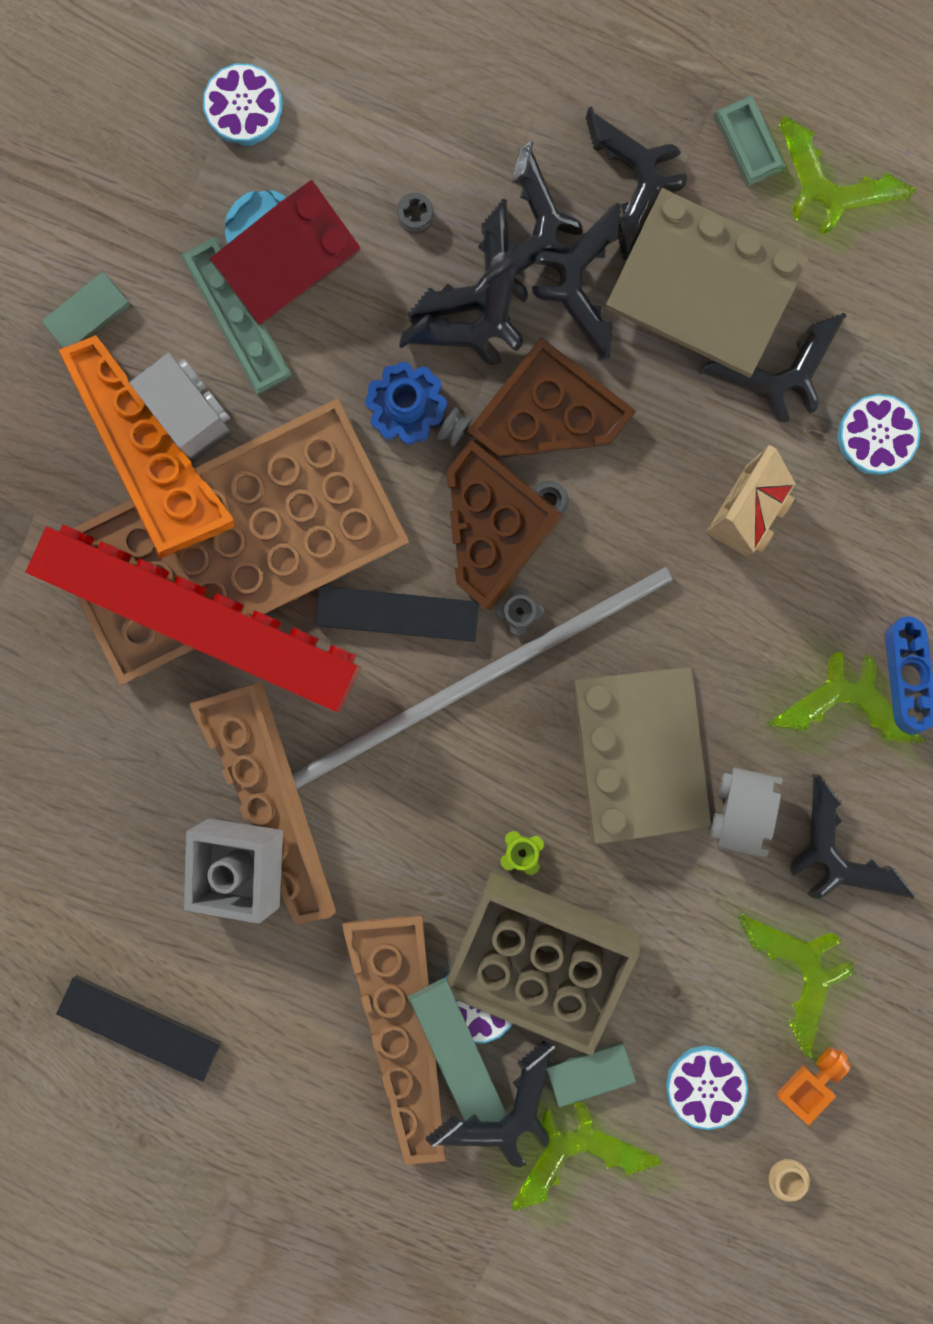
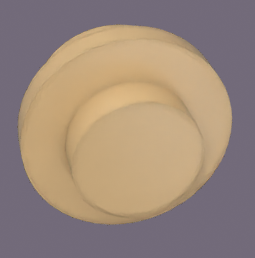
(789, 1180)

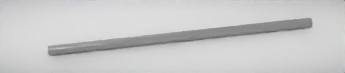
(481, 677)

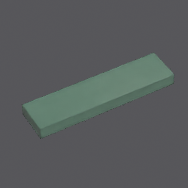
(248, 340)
(456, 1052)

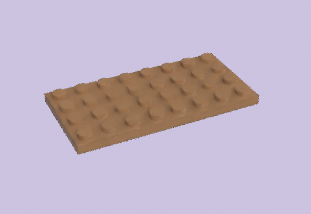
(301, 519)

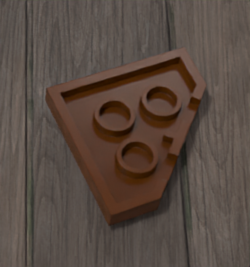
(549, 408)
(493, 523)

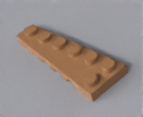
(255, 763)
(390, 966)

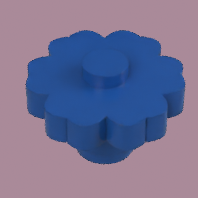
(406, 403)

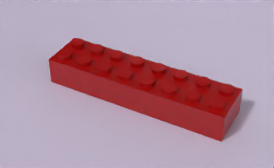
(186, 615)

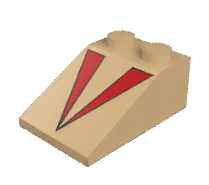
(754, 503)

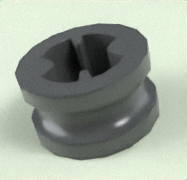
(404, 208)
(454, 428)

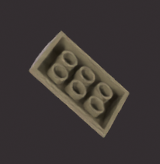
(706, 282)
(641, 754)
(543, 963)

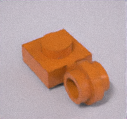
(808, 1093)

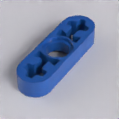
(922, 663)

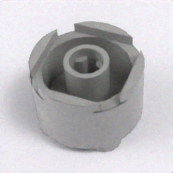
(747, 812)

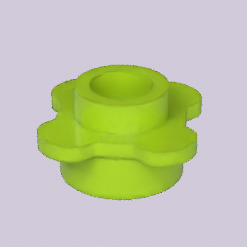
(529, 862)

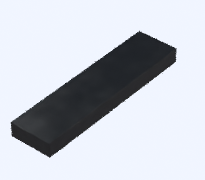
(397, 614)
(139, 1028)

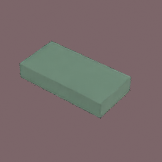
(749, 140)
(86, 311)
(590, 1075)

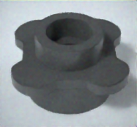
(519, 600)

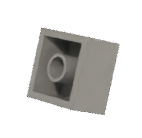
(186, 414)
(233, 870)

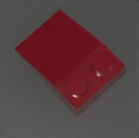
(285, 252)

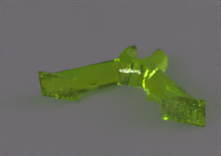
(832, 196)
(838, 690)
(807, 957)
(581, 1140)

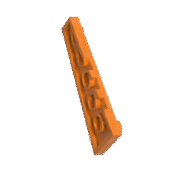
(158, 477)

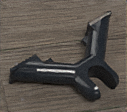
(643, 162)
(547, 216)
(571, 267)
(469, 298)
(476, 334)
(795, 378)
(837, 869)
(519, 1120)

